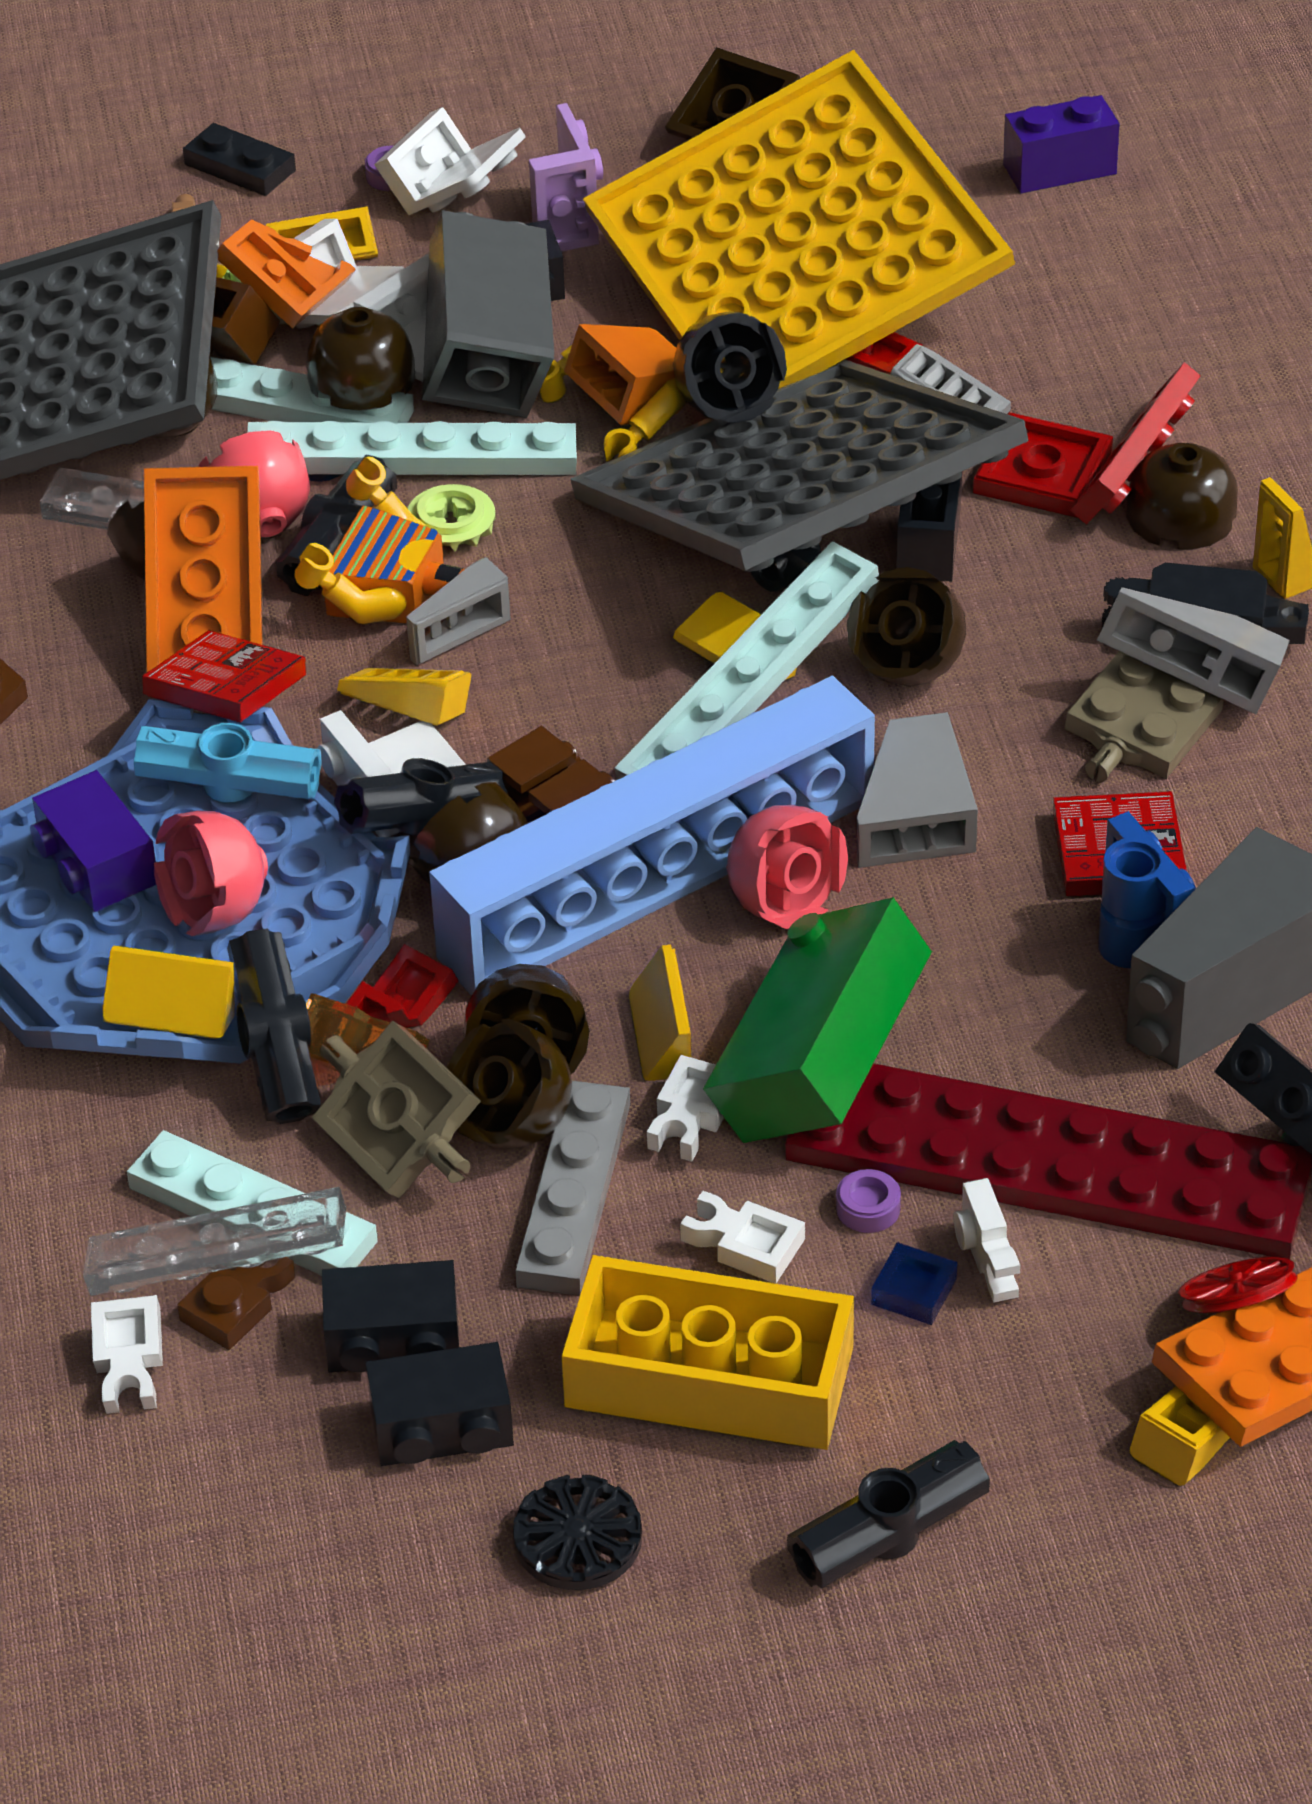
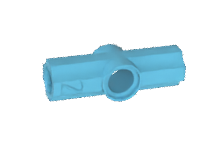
(227, 762)

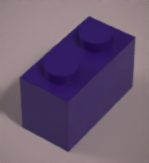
(1061, 143)
(93, 841)

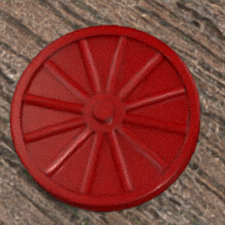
(1238, 1284)

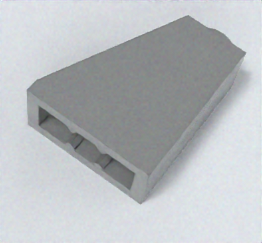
(917, 796)

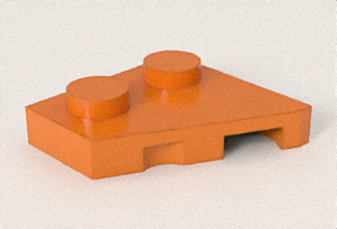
(281, 271)

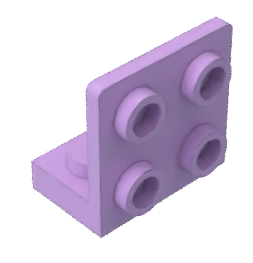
(563, 181)

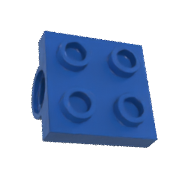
(1137, 889)

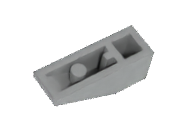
(1197, 645)

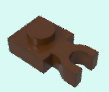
(233, 1301)

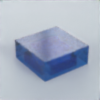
(914, 1283)

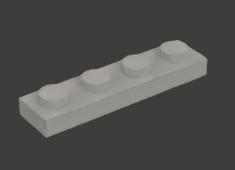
(573, 1190)

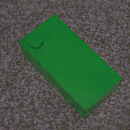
(818, 1021)

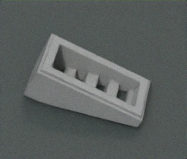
(935, 372)
(469, 602)

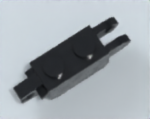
(1221, 590)

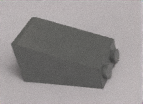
(487, 314)
(1225, 953)

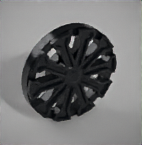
(577, 1532)

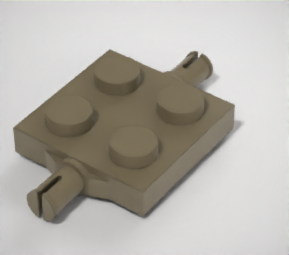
(1140, 717)
(395, 1109)

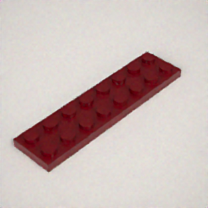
(1069, 1159)

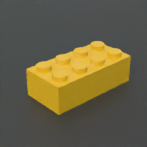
(708, 1352)

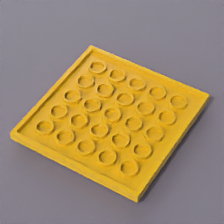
(807, 217)

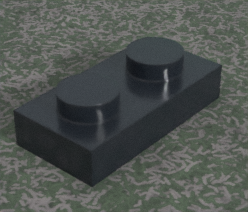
(239, 159)

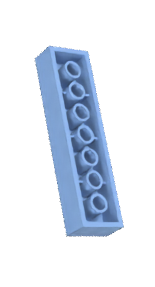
(647, 835)

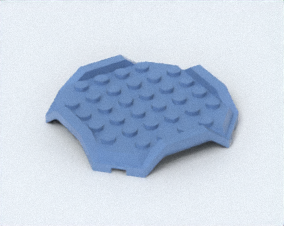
(322, 890)

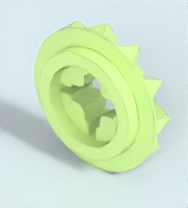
(469, 505)

